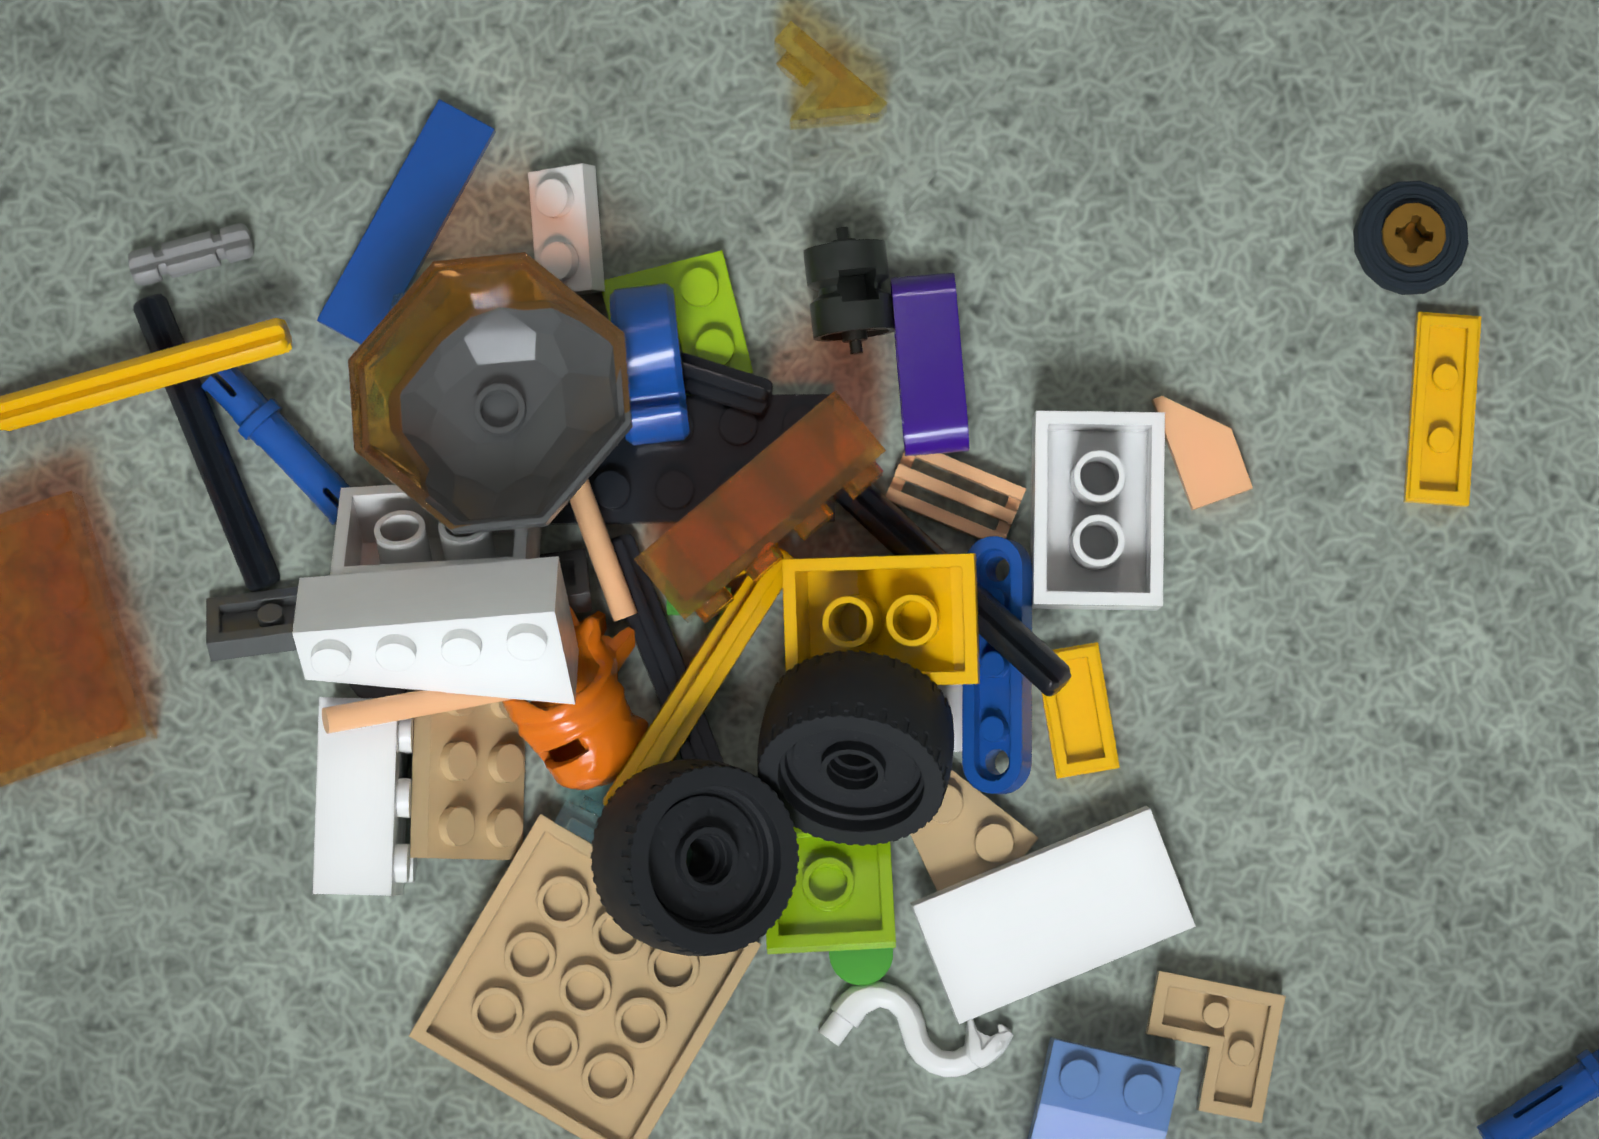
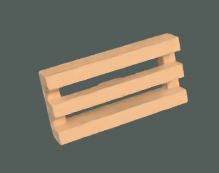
(1003, 514)

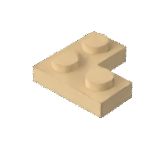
(1240, 1036)

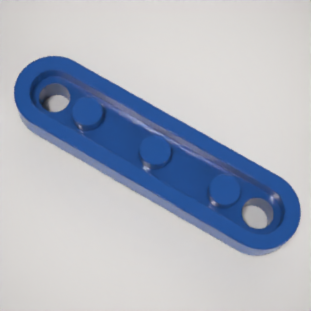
(1000, 707)

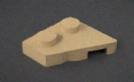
(969, 836)

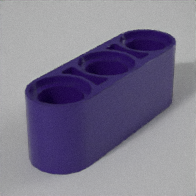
(929, 364)

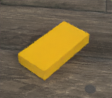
(1080, 716)

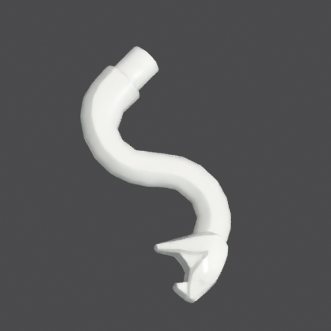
(859, 1000)

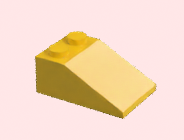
(887, 605)

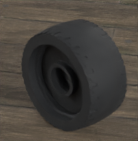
(857, 747)
(738, 866)

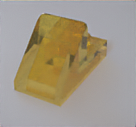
(839, 93)

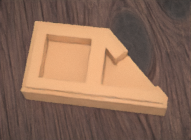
(1203, 455)

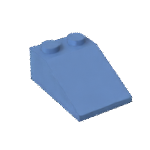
(1102, 1094)

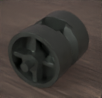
(849, 290)

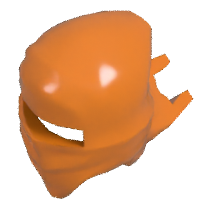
(595, 737)

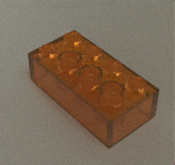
(762, 507)

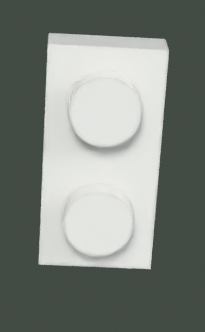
(568, 226)

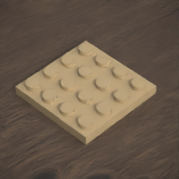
(571, 1005)

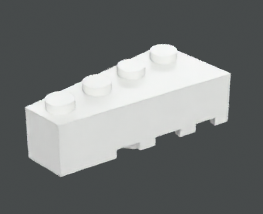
(443, 629)

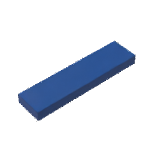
(407, 221)

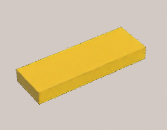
(1442, 409)

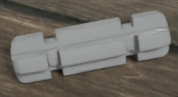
(190, 254)

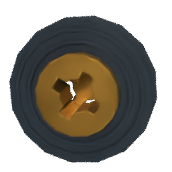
(1389, 256)

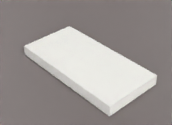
(1052, 914)

